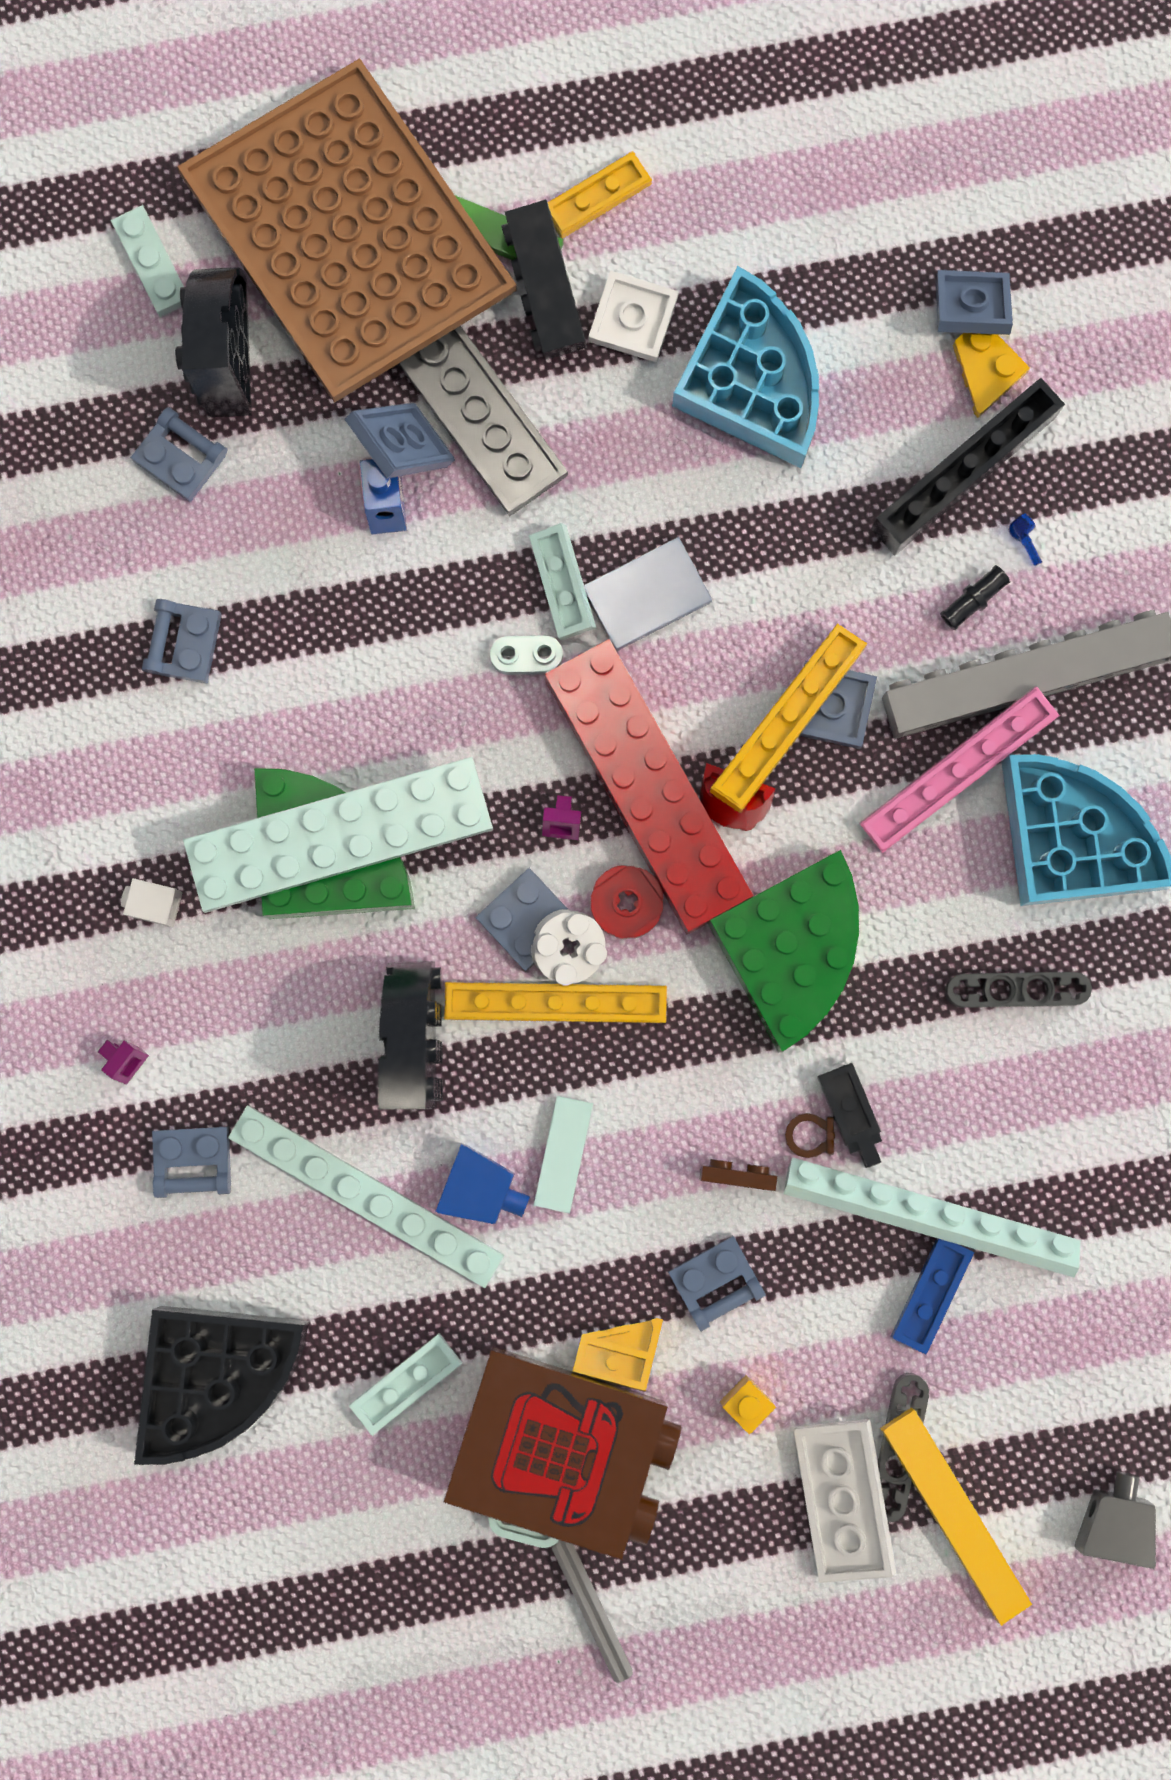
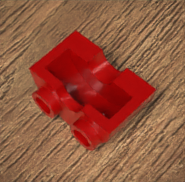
(726, 815)

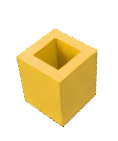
(747, 1404)

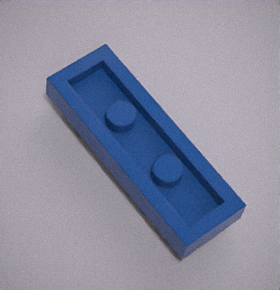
(932, 1295)

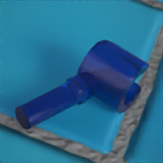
(1019, 530)

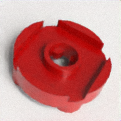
(629, 881)

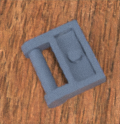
(172, 464)
(193, 645)
(187, 1149)
(710, 1271)

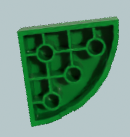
(363, 890)
(794, 947)

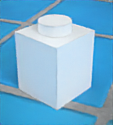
(151, 902)

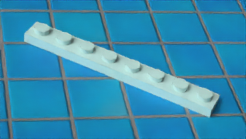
(366, 1196)
(933, 1217)

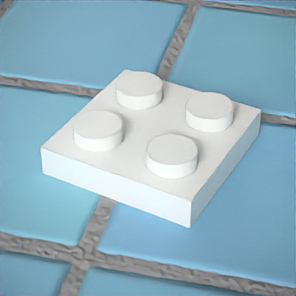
(633, 316)

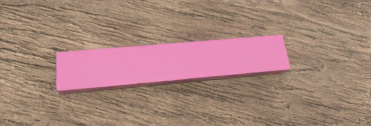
(959, 769)

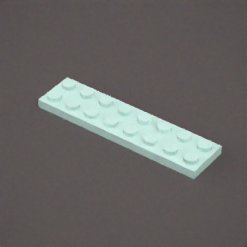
(337, 835)

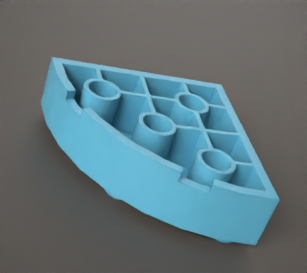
(754, 372)
(1078, 834)

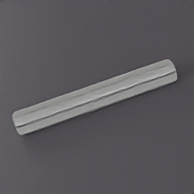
(592, 1611)

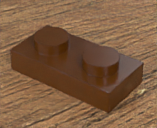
(722, 1173)

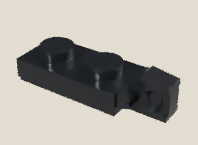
(852, 1112)

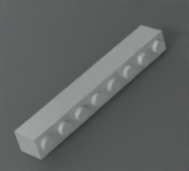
(1049, 666)

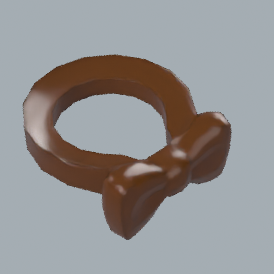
(827, 1125)

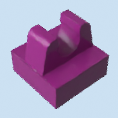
(561, 821)
(122, 1060)

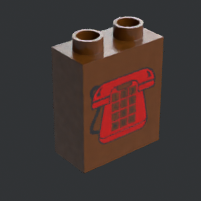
(562, 1454)

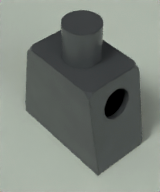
(1119, 1525)

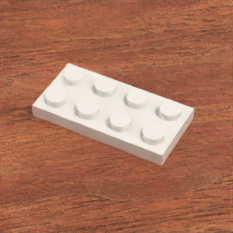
(844, 1501)

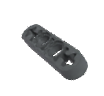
(1018, 989)
(918, 1402)

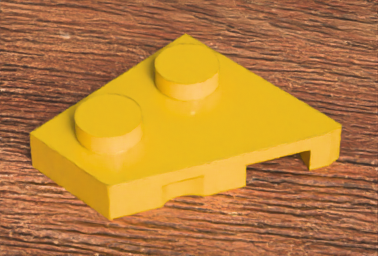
(988, 368)
(619, 1354)

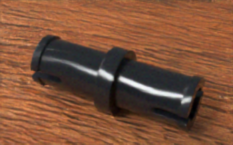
(975, 597)

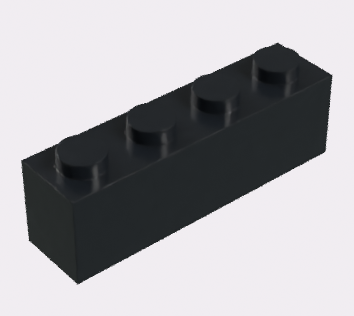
(545, 280)

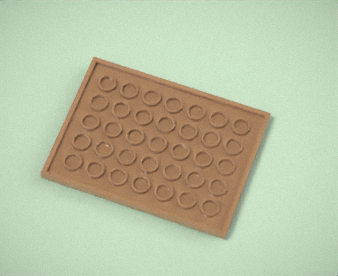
(347, 229)

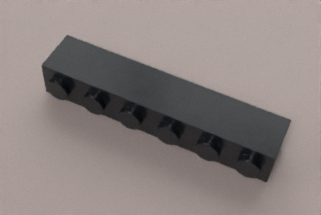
(967, 466)

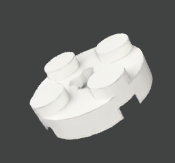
(548, 943)

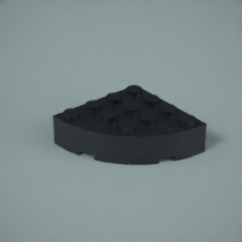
(216, 341)
(409, 1037)
(210, 1378)

